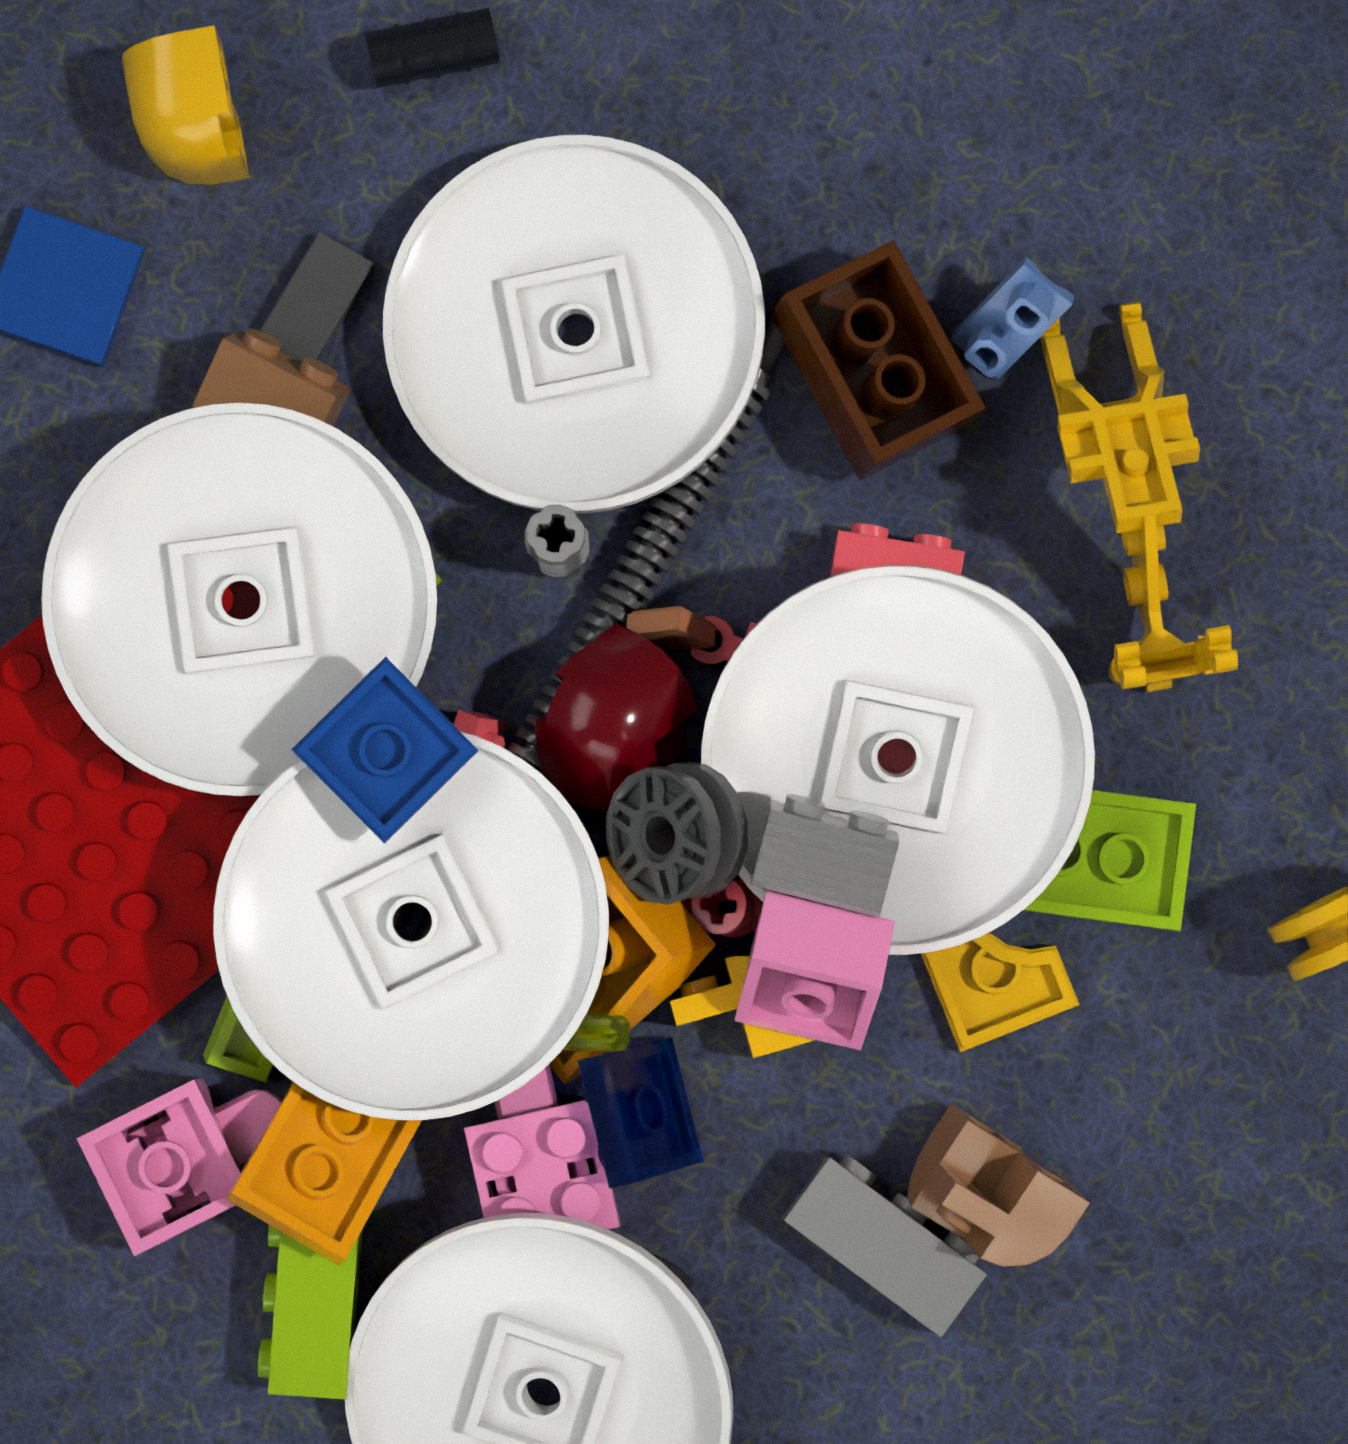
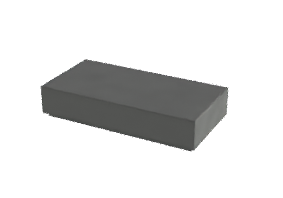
(317, 298)

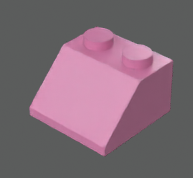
(814, 970)

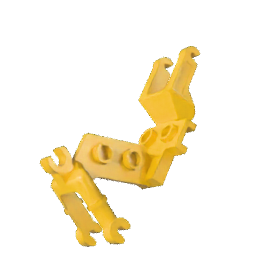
(1133, 451)

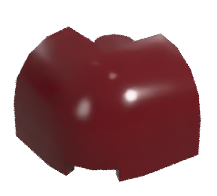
(612, 717)

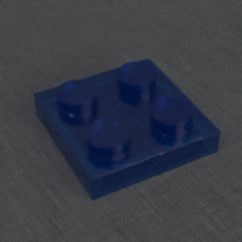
(640, 1112)

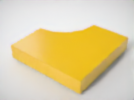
(997, 987)

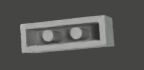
(886, 1243)

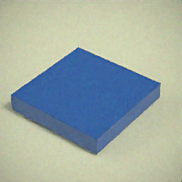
(66, 285)
(385, 750)

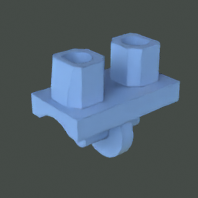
(1011, 319)

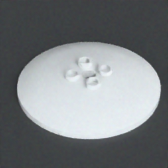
(558, 235)
(177, 521)
(961, 679)
(428, 1020)
(525, 1300)

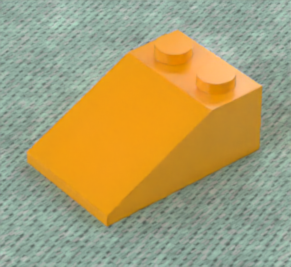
(646, 959)

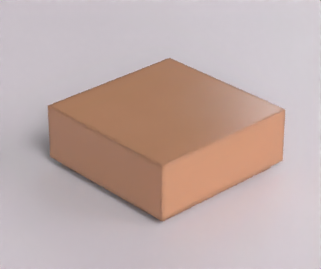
(672, 628)

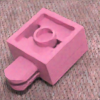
(541, 1157)
(177, 1161)

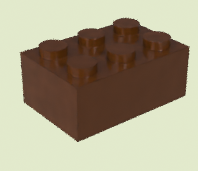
(876, 360)

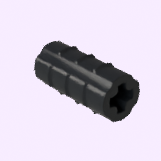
(432, 47)

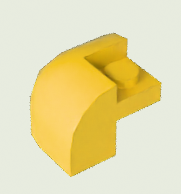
(186, 106)

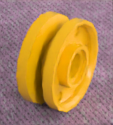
(1325, 931)

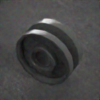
(676, 832)

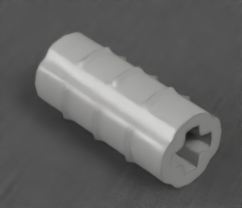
(543, 528)

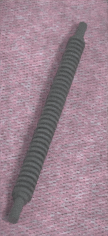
(648, 554)

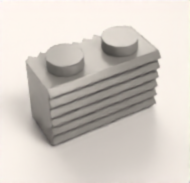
(826, 855)

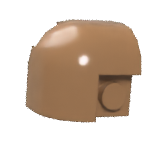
(992, 1192)

